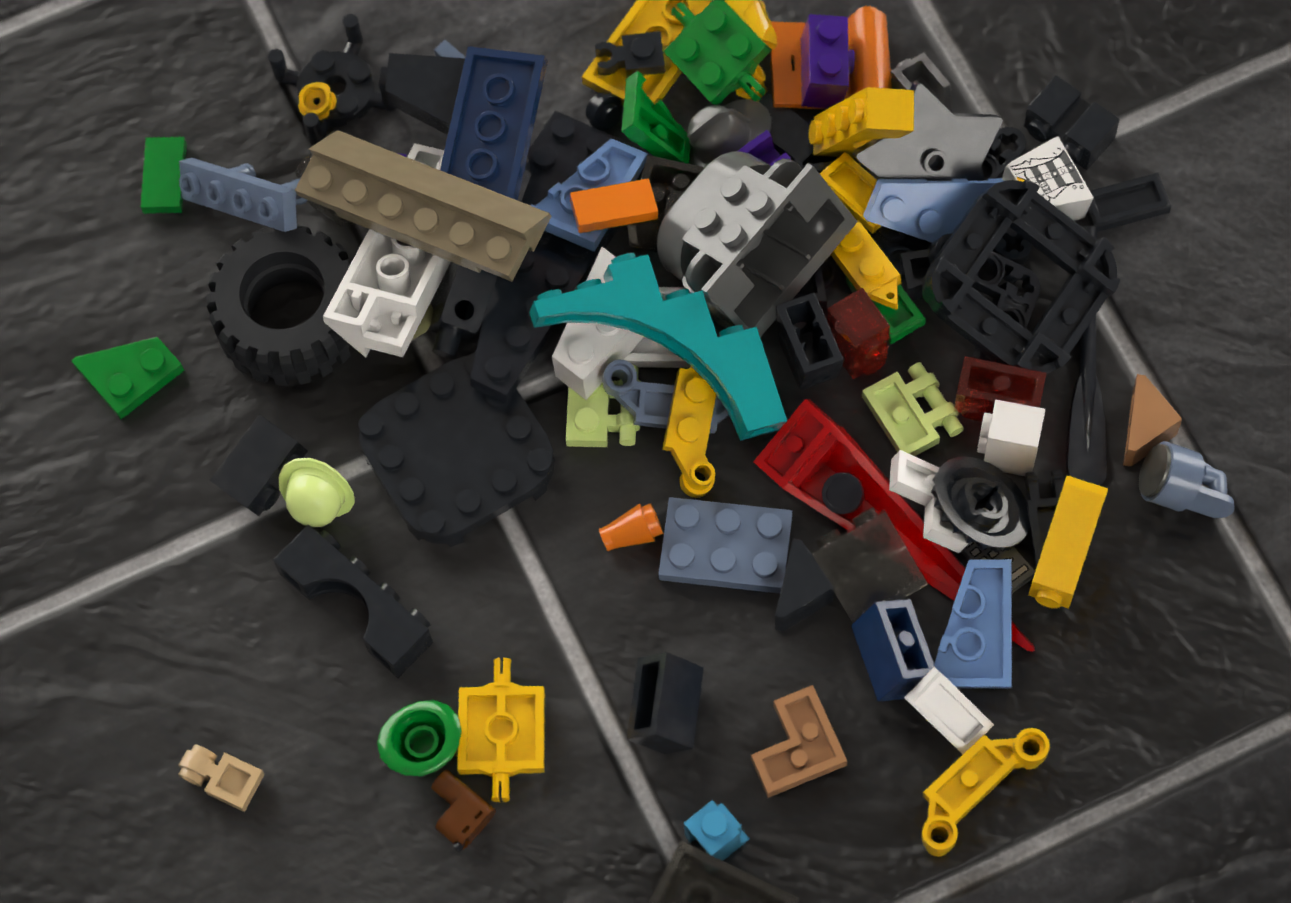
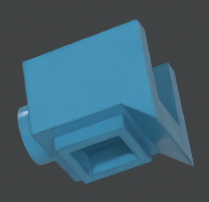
(715, 830)

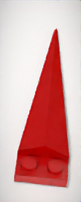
(816, 447)

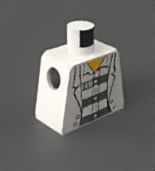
(1056, 175)

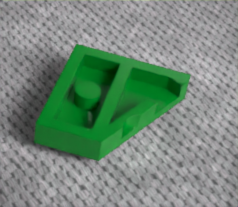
(652, 124)

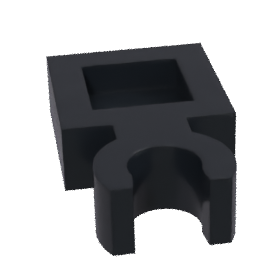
(638, 53)

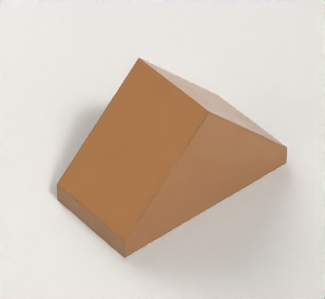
(1149, 422)

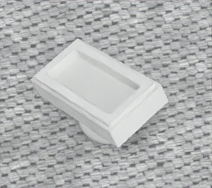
(949, 710)

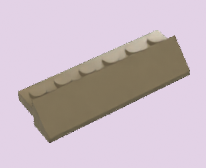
(421, 205)

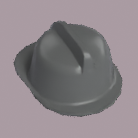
(725, 129)

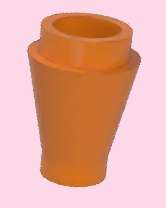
(632, 528)

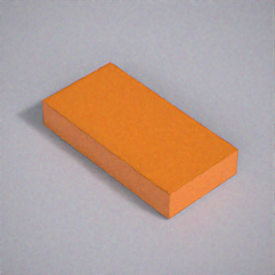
(613, 205)

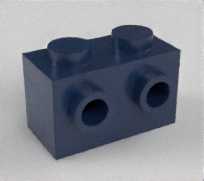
(892, 648)

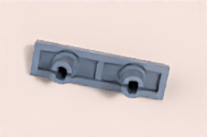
(240, 193)

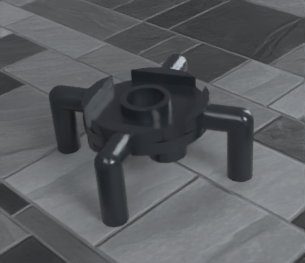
(335, 68)

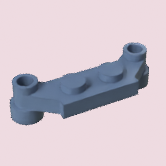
(647, 401)

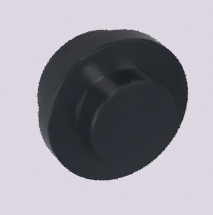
(604, 111)

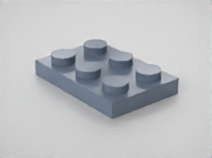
(725, 545)

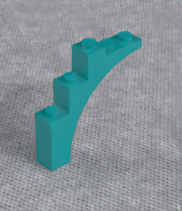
(682, 323)

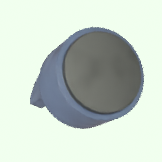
(1174, 477)

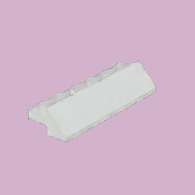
(387, 287)

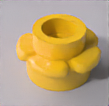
(310, 93)

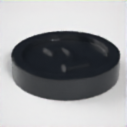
(843, 493)

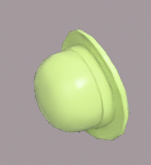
(314, 492)

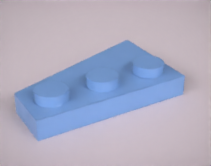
(607, 166)
(923, 206)
(979, 630)

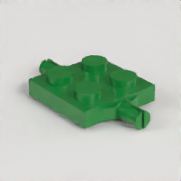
(717, 51)

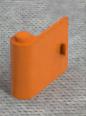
(865, 36)

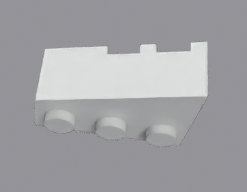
(590, 347)

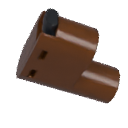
(467, 812)

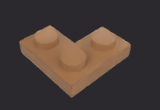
(810, 748)

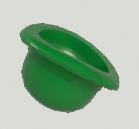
(419, 738)

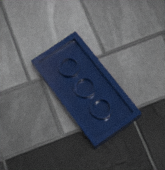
(494, 118)

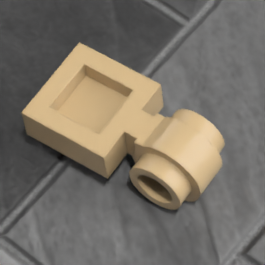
(229, 782)

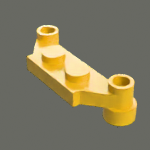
(689, 431)
(972, 779)

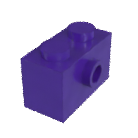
(825, 61)

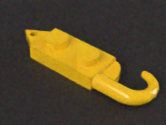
(868, 266)

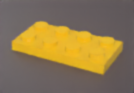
(644, 18)

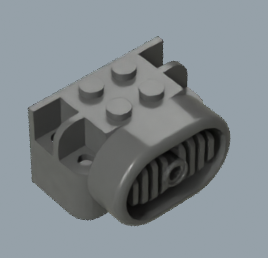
(751, 235)

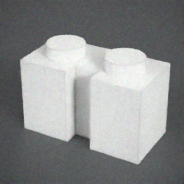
(1011, 436)

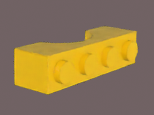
(860, 118)

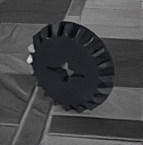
(965, 482)

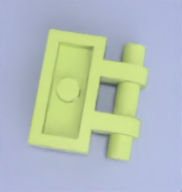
(901, 416)
(590, 420)

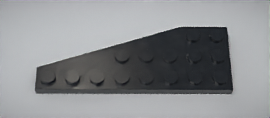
(507, 334)

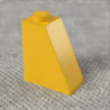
(1067, 543)

